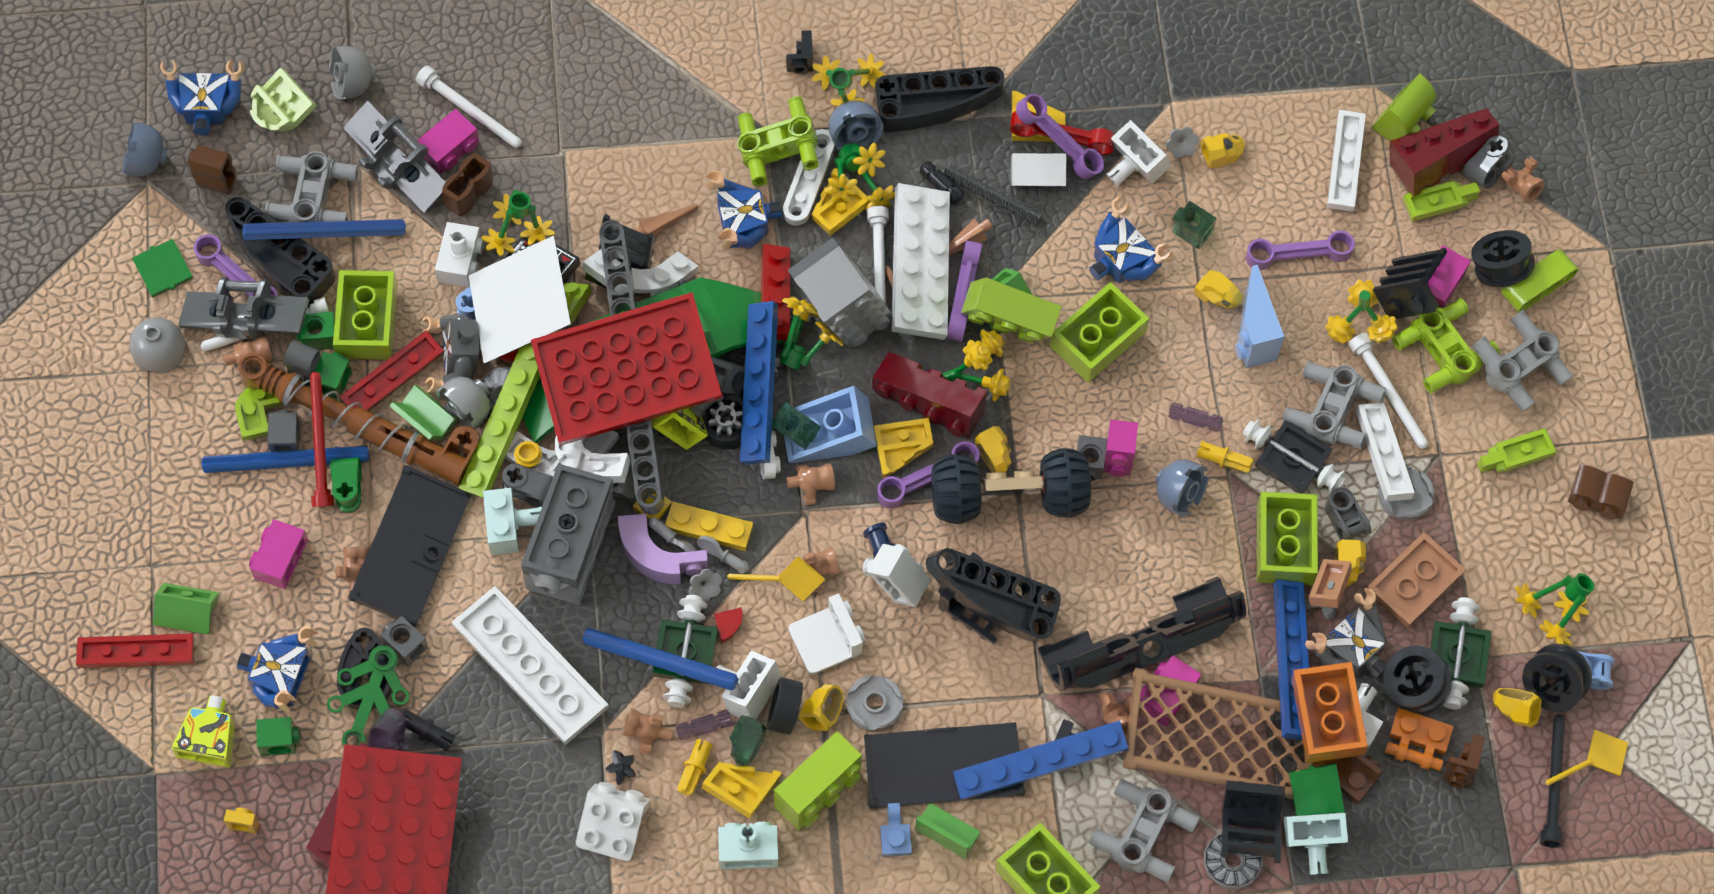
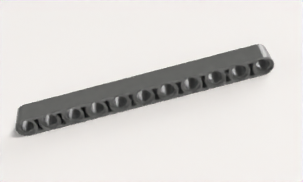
(627, 301)

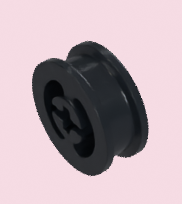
(1518, 261)
(1549, 664)
(1400, 679)

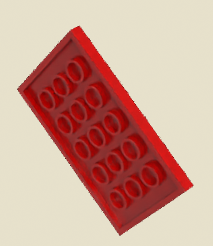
(626, 369)
(393, 822)

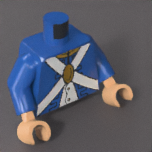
(204, 96)
(741, 212)
(1124, 251)
(279, 668)

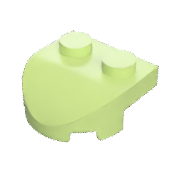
(280, 103)

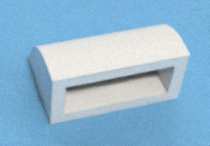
(1038, 169)

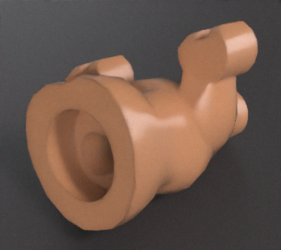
(1523, 182)
(241, 349)
(812, 480)
(353, 562)
(823, 562)
(1115, 711)
(646, 728)

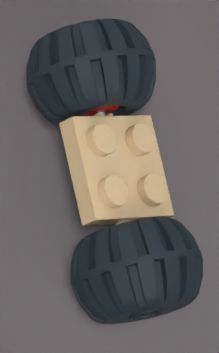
(1062, 482)

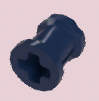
(877, 536)

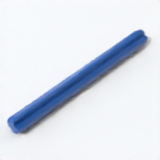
(323, 229)
(278, 459)
(660, 659)

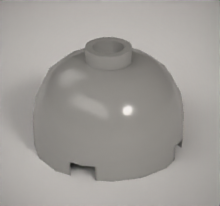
(351, 72)
(157, 345)
(466, 400)

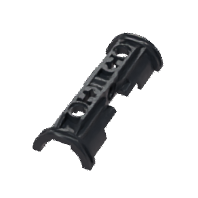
(1200, 617)

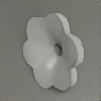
(1182, 142)
(705, 584)

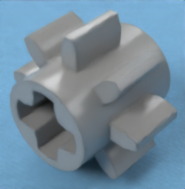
(721, 412)

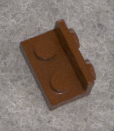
(1461, 771)
(1355, 775)

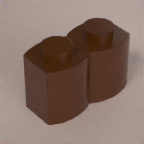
(212, 169)
(469, 183)
(1600, 492)

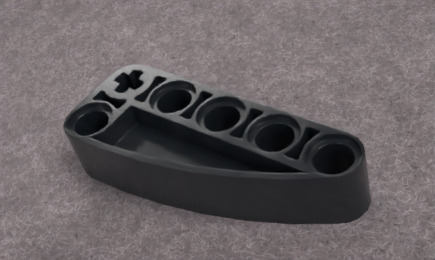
(934, 105)
(279, 262)
(1000, 604)

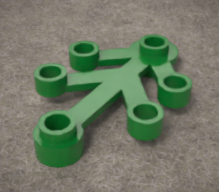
(369, 692)

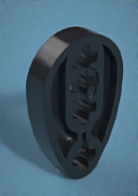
(354, 655)

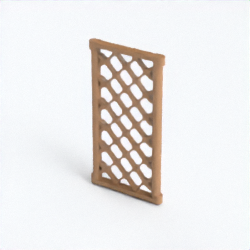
(1131, 761)

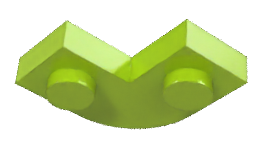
(251, 412)

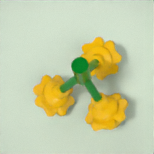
(1363, 299)
(979, 357)

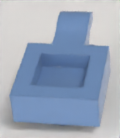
(895, 836)

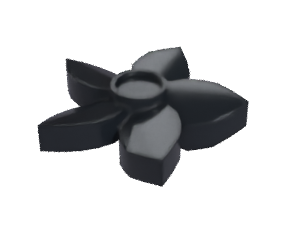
(621, 766)

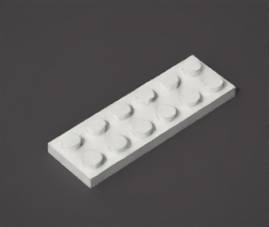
(920, 261)
(530, 665)

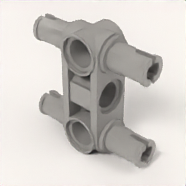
(311, 188)
(1522, 361)
(1334, 404)
(1144, 830)

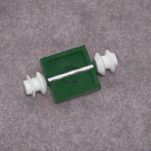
(687, 641)
(1462, 649)

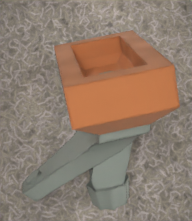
(1329, 586)

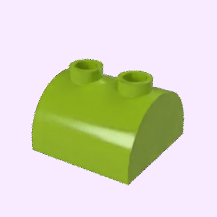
(1407, 109)

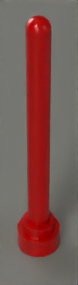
(322, 494)

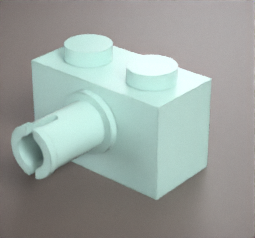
(505, 520)
(1316, 834)
(748, 846)

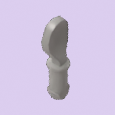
(669, 535)
(713, 548)

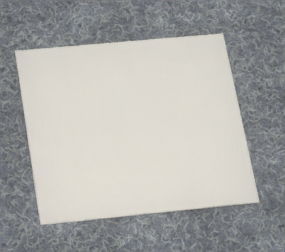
(519, 299)

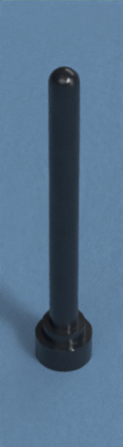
(1551, 835)

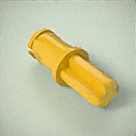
(1225, 457)
(694, 767)

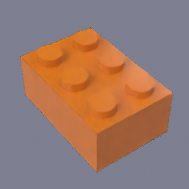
(1329, 712)

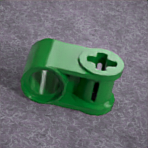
(346, 480)

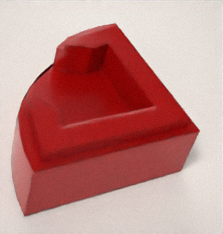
(728, 623)

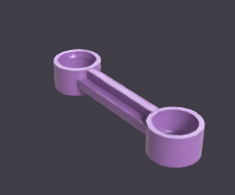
(1059, 136)
(1300, 250)
(223, 262)
(966, 275)
(917, 479)

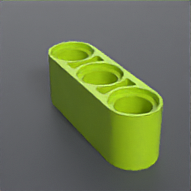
(1547, 277)

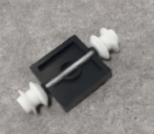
(1293, 457)

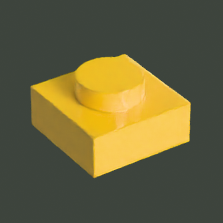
(241, 820)

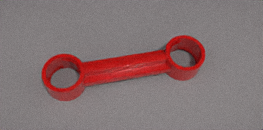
(1096, 139)

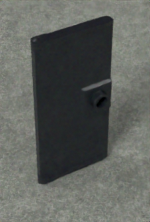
(409, 546)
(921, 763)

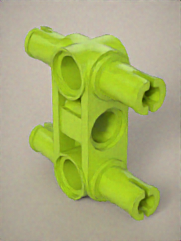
(777, 141)
(1444, 346)

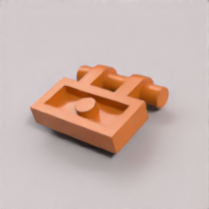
(1420, 732)

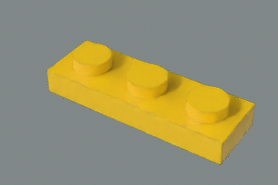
(699, 522)

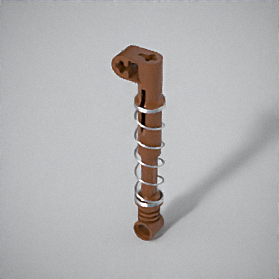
(409, 446)

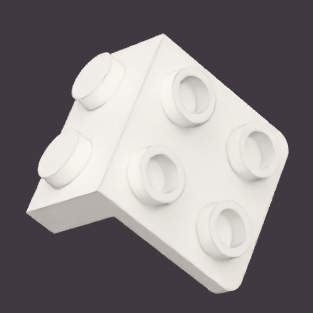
(827, 636)
(611, 821)

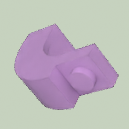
(650, 559)

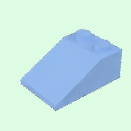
(1260, 330)
(844, 427)

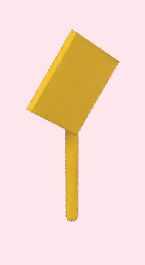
(797, 577)
(1604, 753)

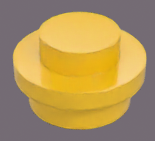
(528, 454)

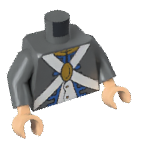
(459, 347)
(1355, 640)

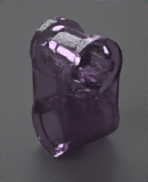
(388, 731)

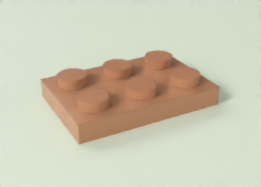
(1416, 579)

